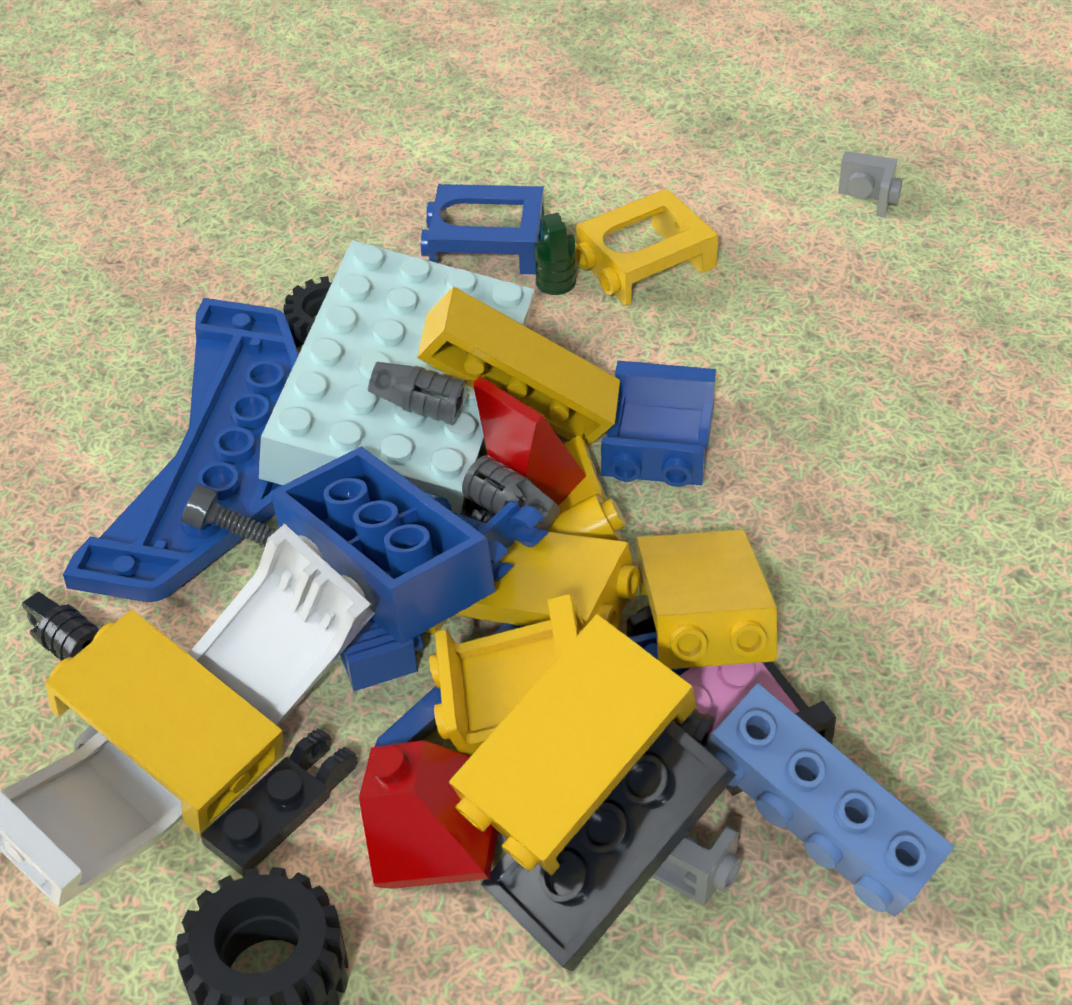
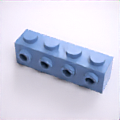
(827, 802)

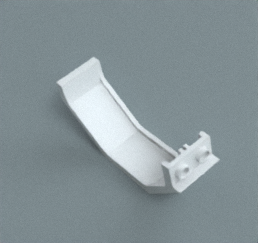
(269, 646)

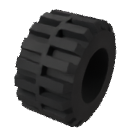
(255, 912)

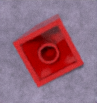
(525, 442)
(413, 821)

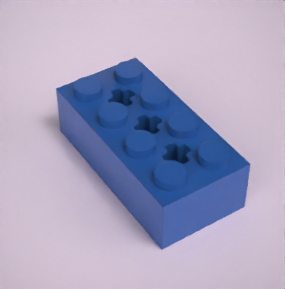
(391, 539)

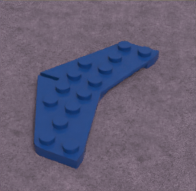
(237, 380)

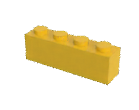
(476, 341)

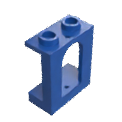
(488, 240)

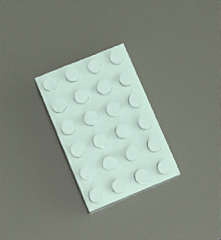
(370, 317)

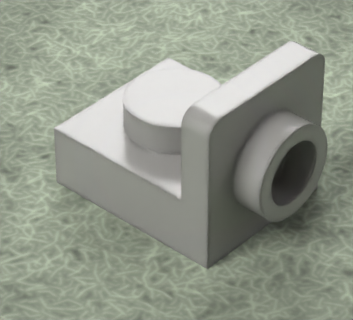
(870, 178)
(700, 871)

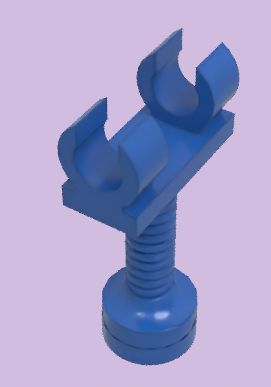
(503, 529)

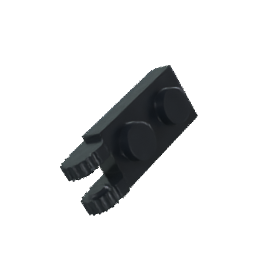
(278, 803)

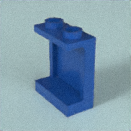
(660, 424)

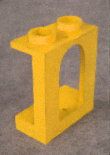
(684, 234)

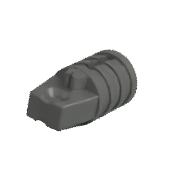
(404, 388)
(505, 486)

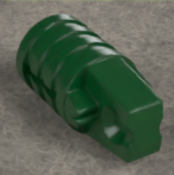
(555, 257)

